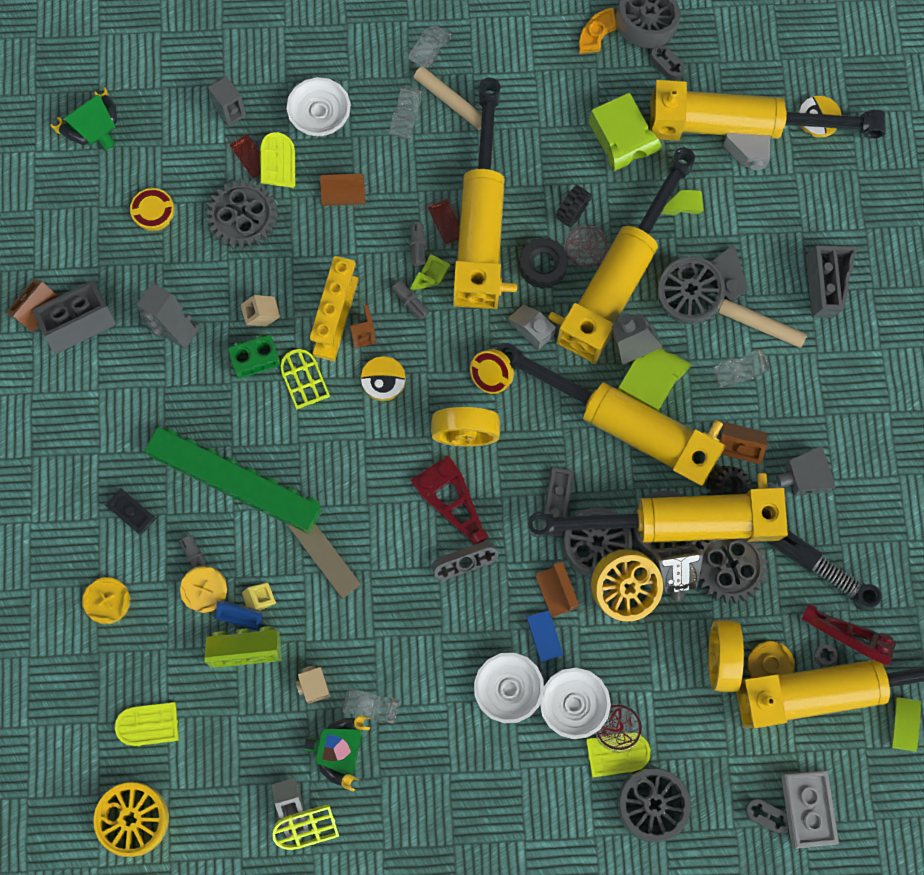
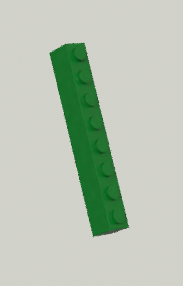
(233, 480)

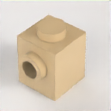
(260, 310)
(312, 684)

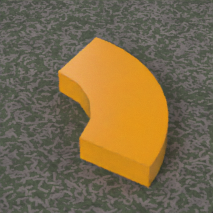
(596, 29)

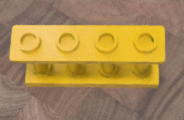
(334, 308)

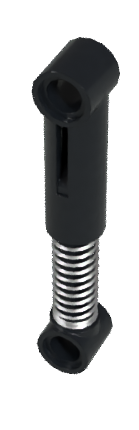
(811, 559)

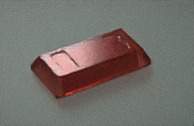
(248, 155)
(445, 221)

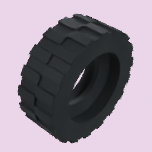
(547, 246)

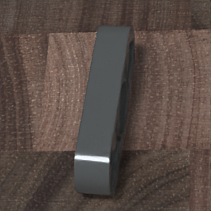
(473, 564)

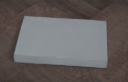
(809, 809)

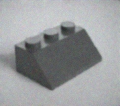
(73, 317)

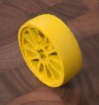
(465, 426)
(650, 575)
(725, 656)
(102, 814)

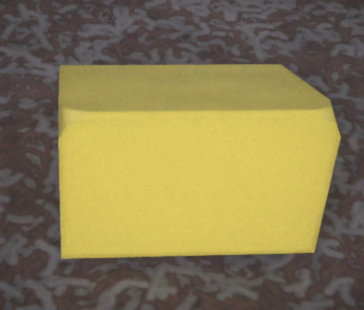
(258, 596)

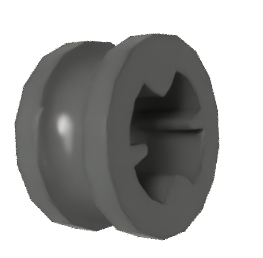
(828, 649)

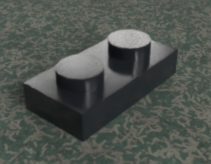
(130, 511)

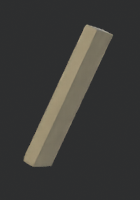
(328, 560)

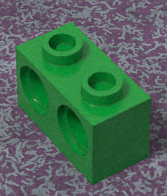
(255, 363)

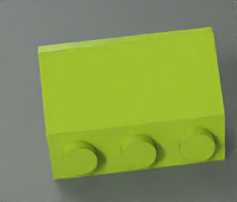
(243, 647)

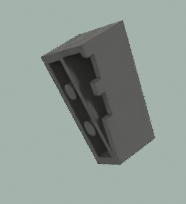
(828, 278)
(164, 316)

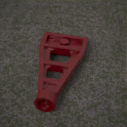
(436, 478)
(880, 647)

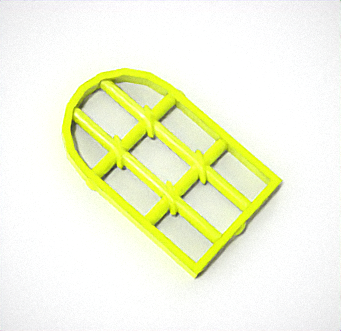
(312, 382)
(309, 821)

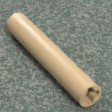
(449, 97)
(762, 323)

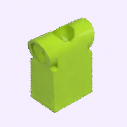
(623, 132)
(654, 377)

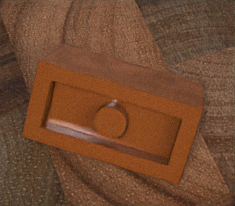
(342, 189)
(32, 297)
(363, 333)
(743, 443)
(557, 590)

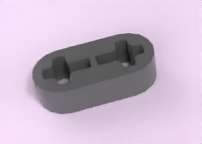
(669, 61)
(765, 821)

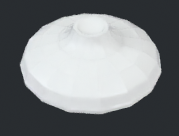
(318, 106)
(509, 687)
(575, 703)

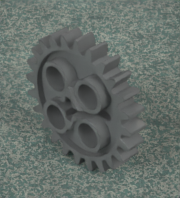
(230, 230)
(749, 559)

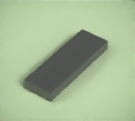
(558, 495)

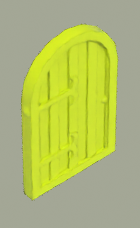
(277, 160)
(148, 724)
(605, 762)

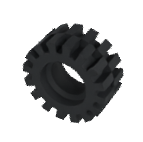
(573, 206)
(722, 474)

